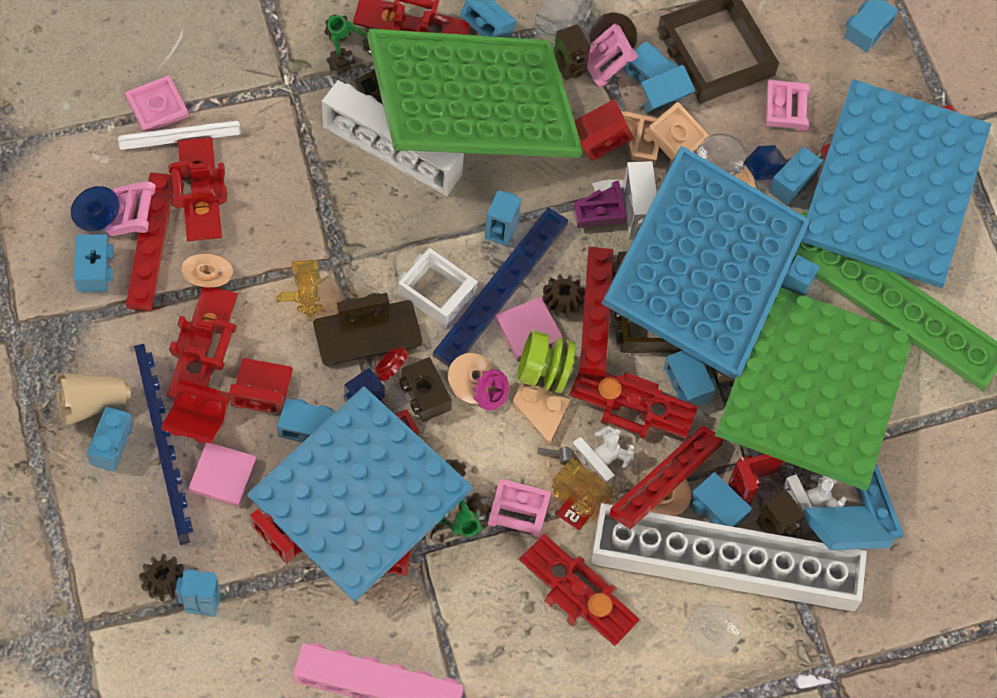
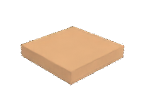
(675, 130)

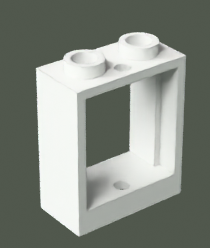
(638, 193)
(431, 259)

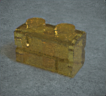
(581, 489)

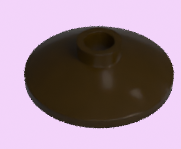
(607, 20)

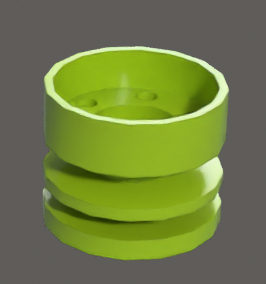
(548, 362)

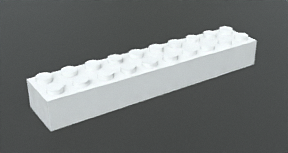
(732, 559)

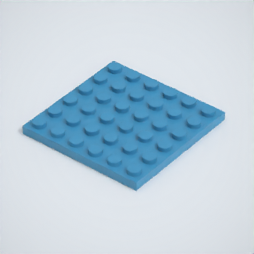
(359, 493)

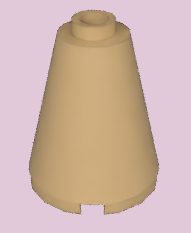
(88, 395)

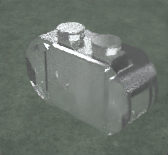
(559, 15)

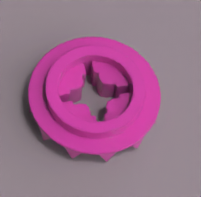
(494, 398)

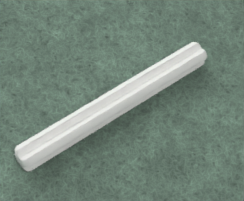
(173, 135)

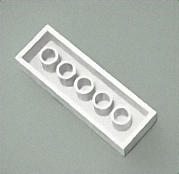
(364, 124)

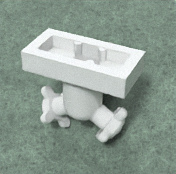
(599, 458)
(814, 497)

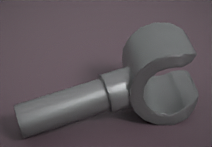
(563, 453)

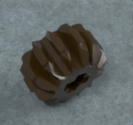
(572, 290)
(151, 578)

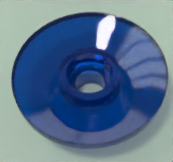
(89, 203)

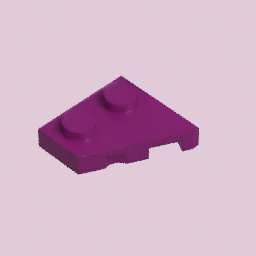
(601, 208)

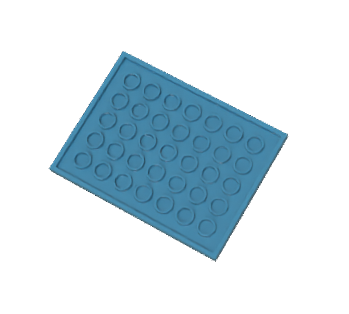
(896, 183)
(707, 263)

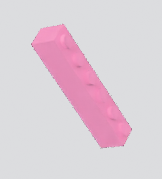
(366, 677)

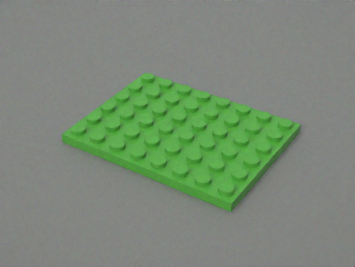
(473, 94)
(817, 389)

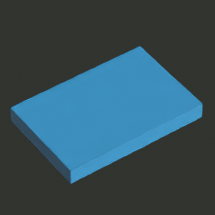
(847, 528)

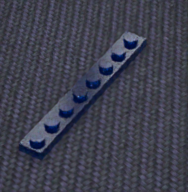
(501, 287)
(166, 452)

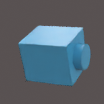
(800, 275)

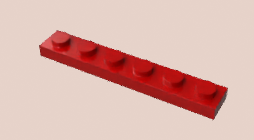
(150, 246)
(596, 315)
(665, 477)

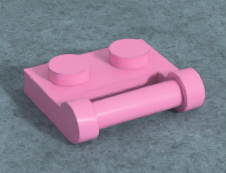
(605, 49)
(780, 105)
(128, 198)
(522, 500)

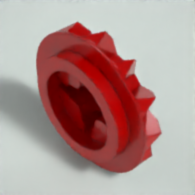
(391, 363)

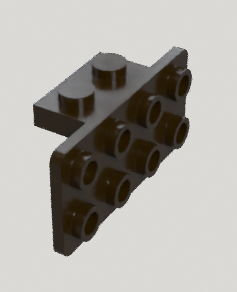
(366, 329)

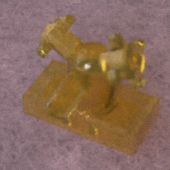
(307, 278)

